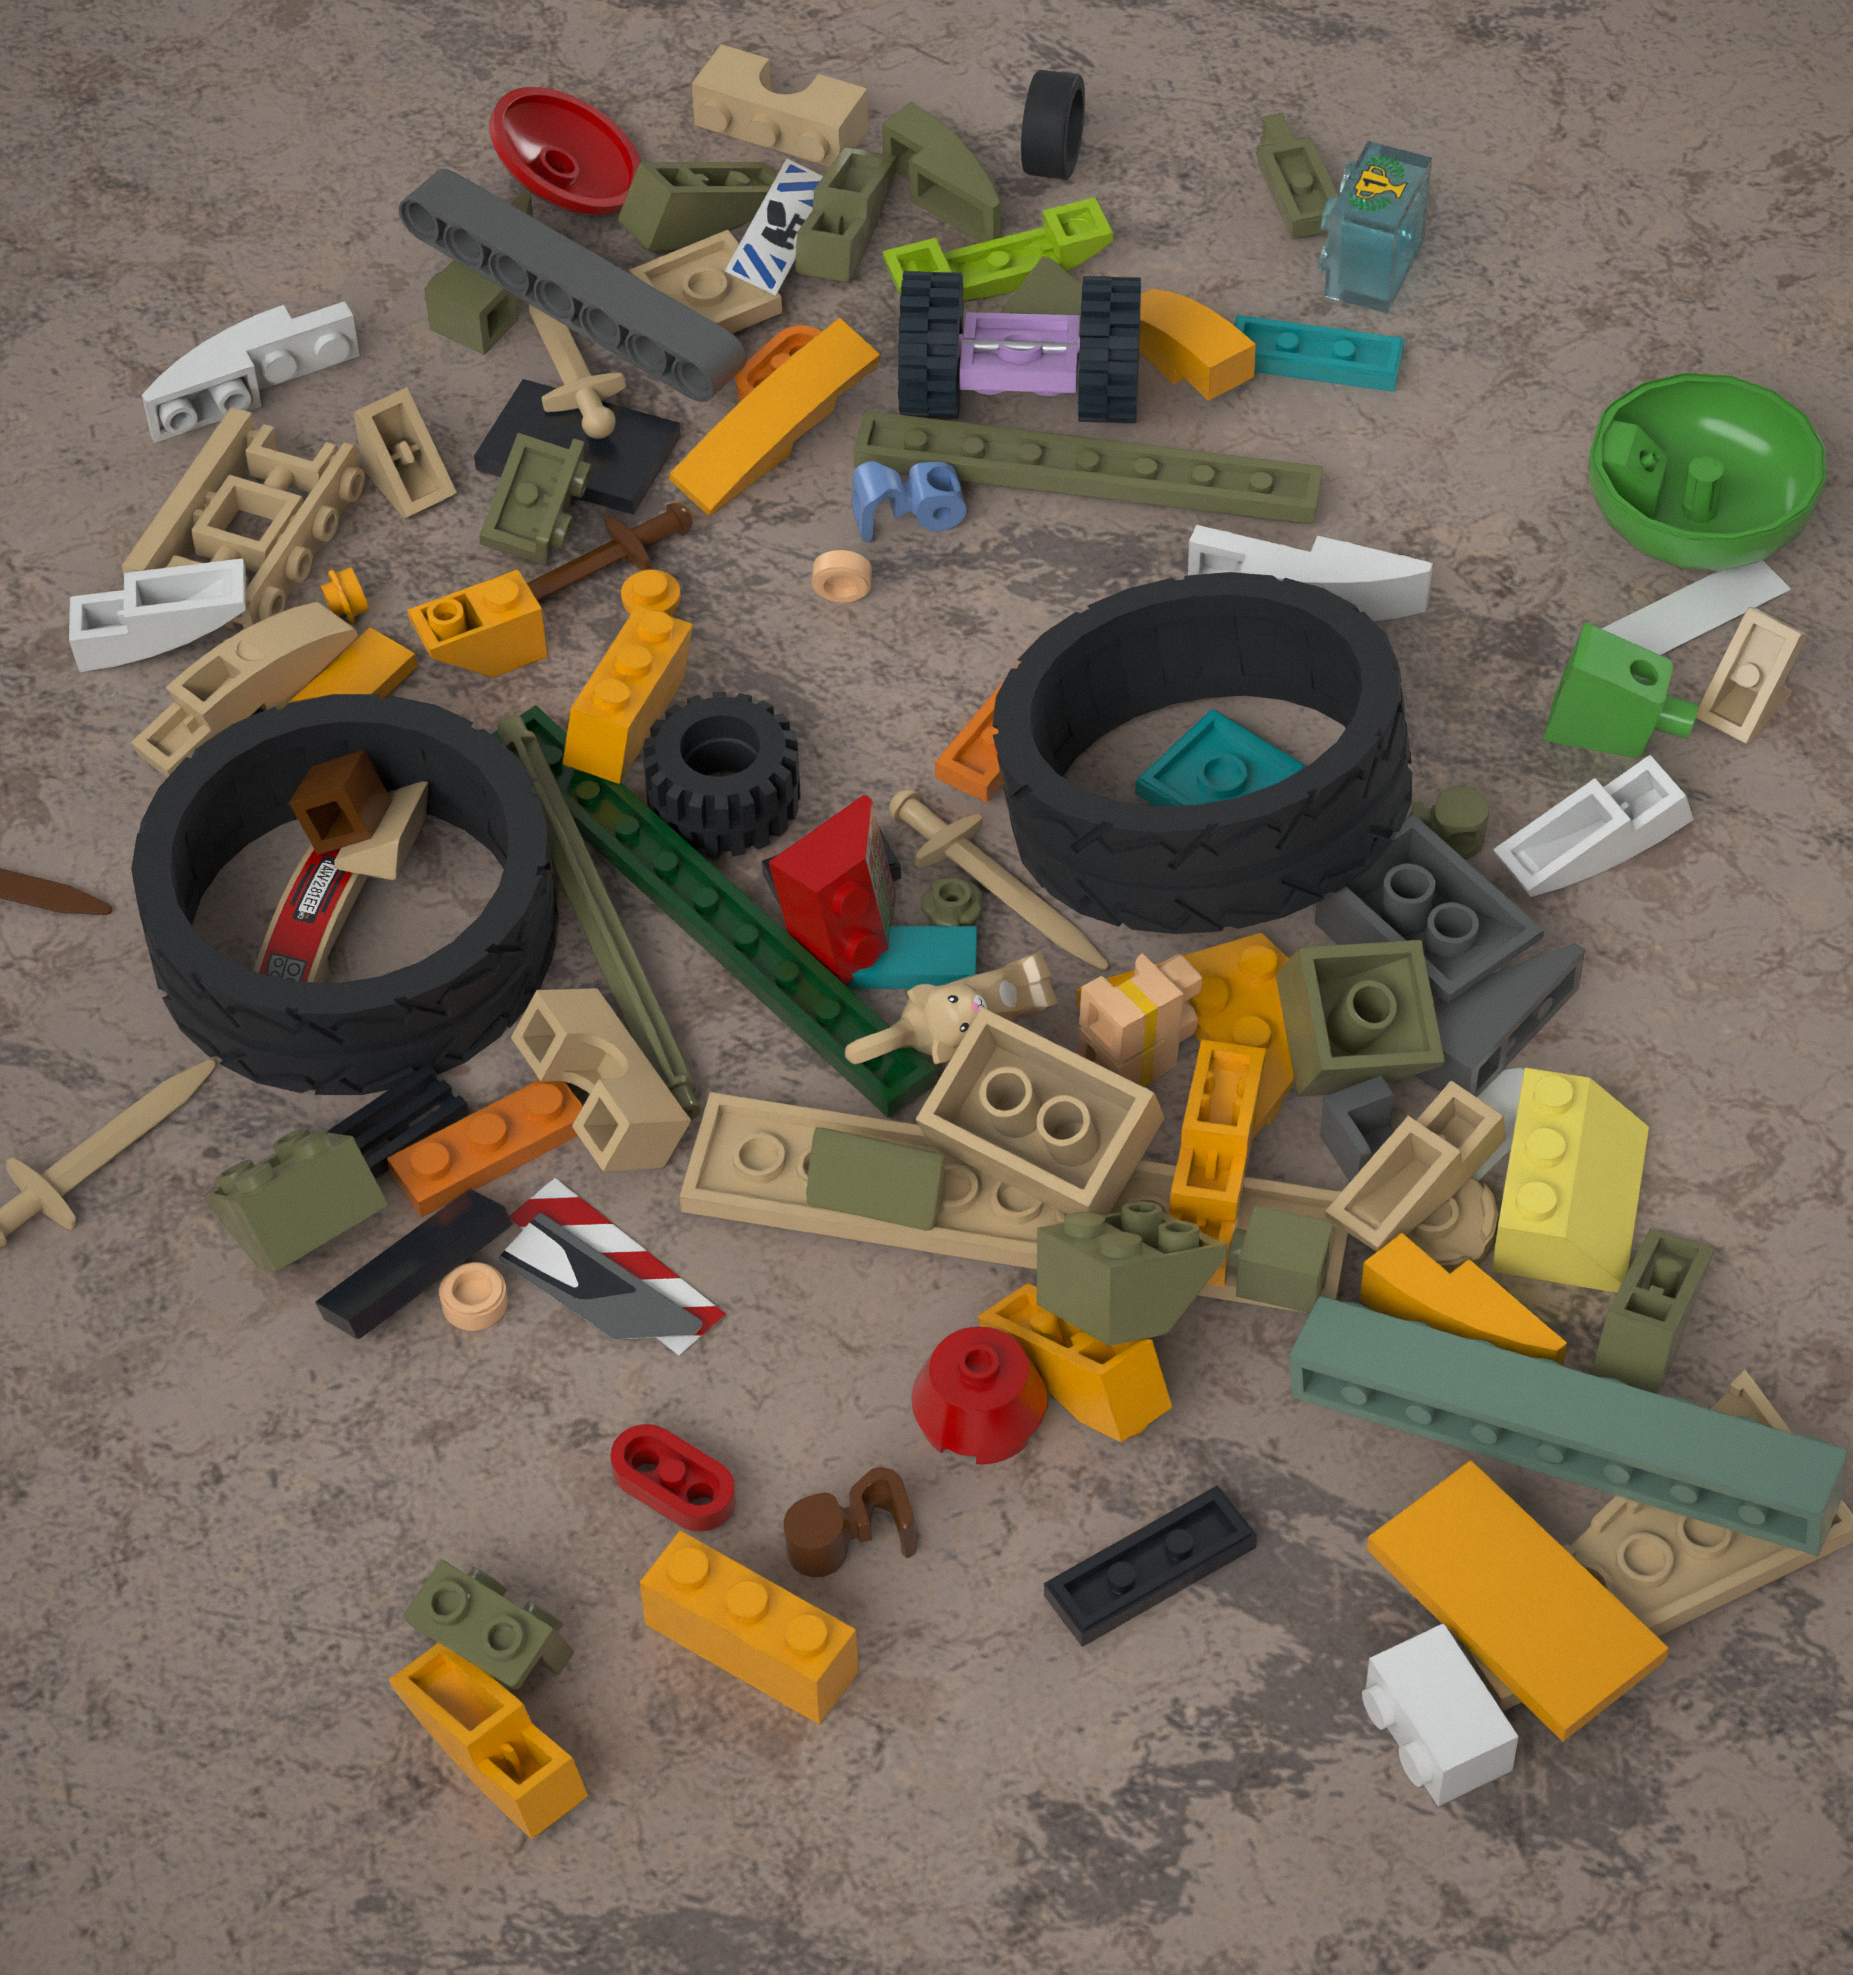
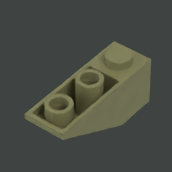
(470, 306)

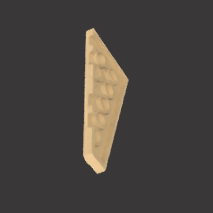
(1678, 1566)

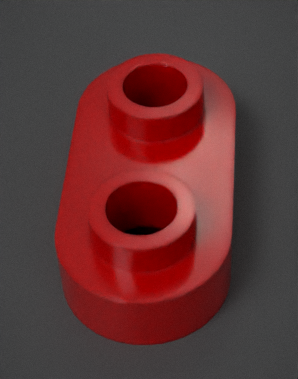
(679, 1478)

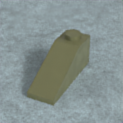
(690, 201)
(1652, 1311)

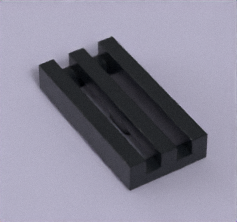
(393, 1112)

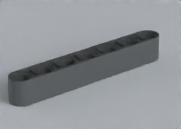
(573, 285)

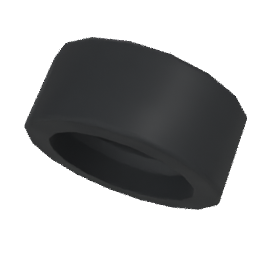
(1052, 124)

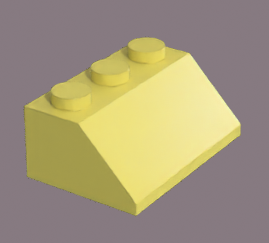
(1570, 1184)

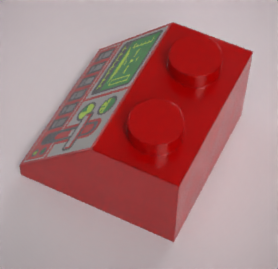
(838, 890)

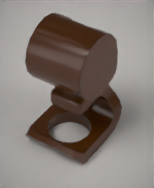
(821, 1528)

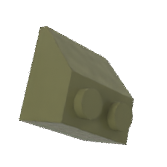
(1358, 1014)

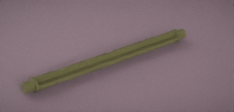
(601, 921)

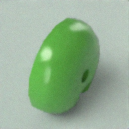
(1706, 470)

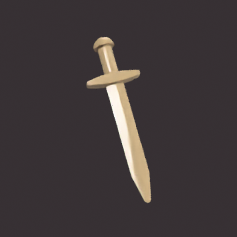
(579, 387)
(955, 843)
(46, 1190)

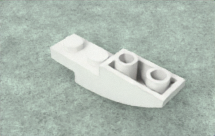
(241, 362)
(1371, 579)

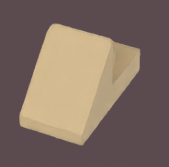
(1752, 676)

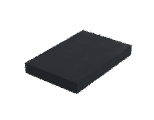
(621, 463)

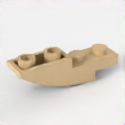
(248, 671)

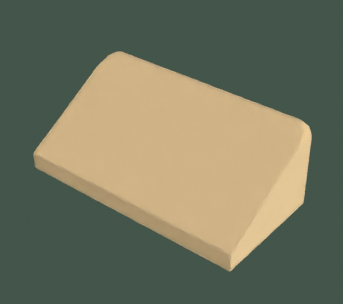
(393, 838)

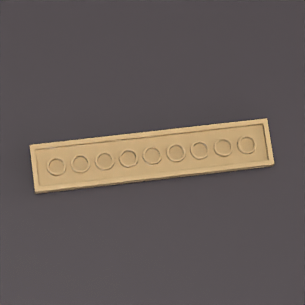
(755, 1170)

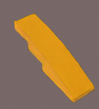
(773, 416)
(1217, 1141)

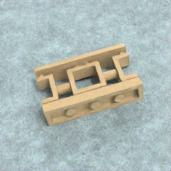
(215, 492)

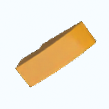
(1193, 343)
(1466, 1303)
(491, 1738)

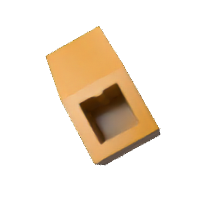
(484, 626)

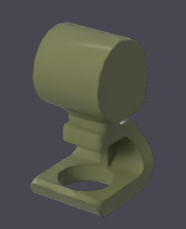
(1454, 812)

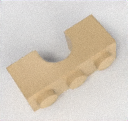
(815, 124)
(630, 1111)

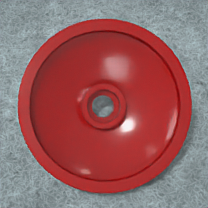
(563, 150)

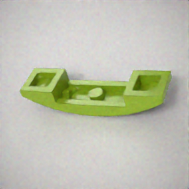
(1001, 265)

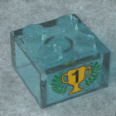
(1375, 226)

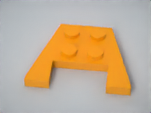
(1242, 1007)

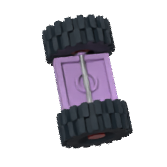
(1018, 349)

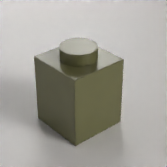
(1281, 1258)

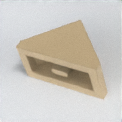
(401, 454)

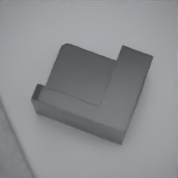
(1357, 1123)

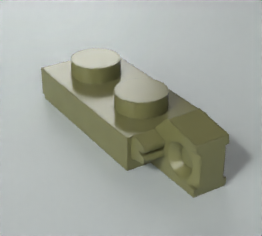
(1294, 176)

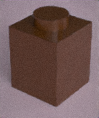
(340, 802)

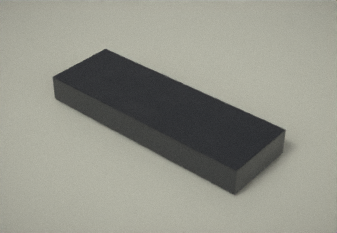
(414, 1263)
(1149, 1565)

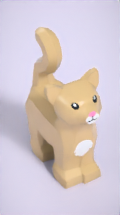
(941, 1015)

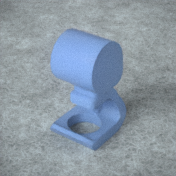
(930, 494)

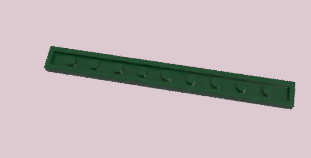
(732, 927)

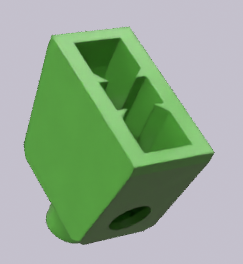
(1615, 697)

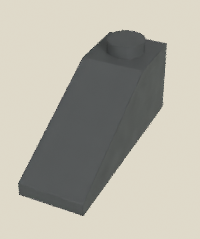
(1500, 1017)

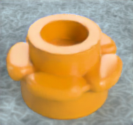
(344, 594)

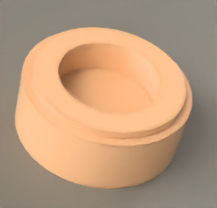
(841, 576)
(473, 1296)

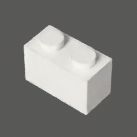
(1439, 1715)

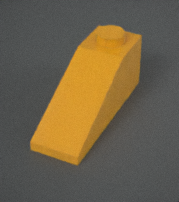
(1101, 1385)

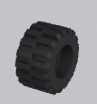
(723, 737)

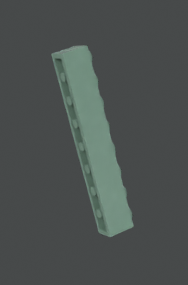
(1570, 1424)

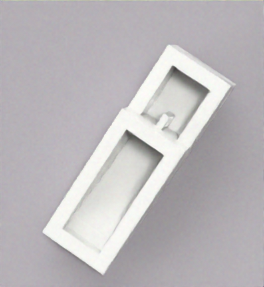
(155, 612)
(1596, 829)

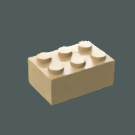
(1040, 1117)

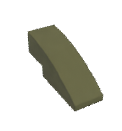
(942, 173)
(844, 214)

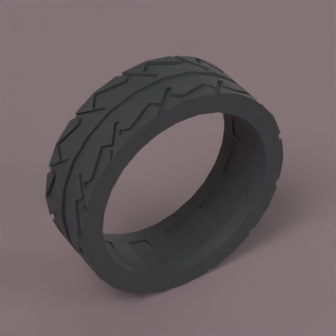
(1225, 858)
(368, 1030)

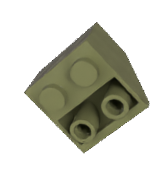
(296, 1197)
(1123, 1271)

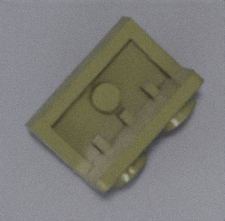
(534, 497)
(484, 1627)

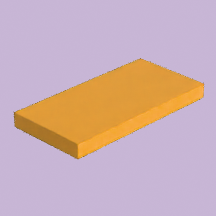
(1517, 1600)

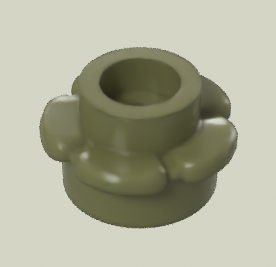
(945, 913)

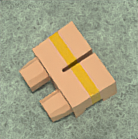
(1141, 1021)

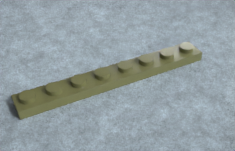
(1094, 467)

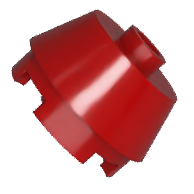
(979, 1395)

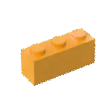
(627, 694)
(749, 1627)

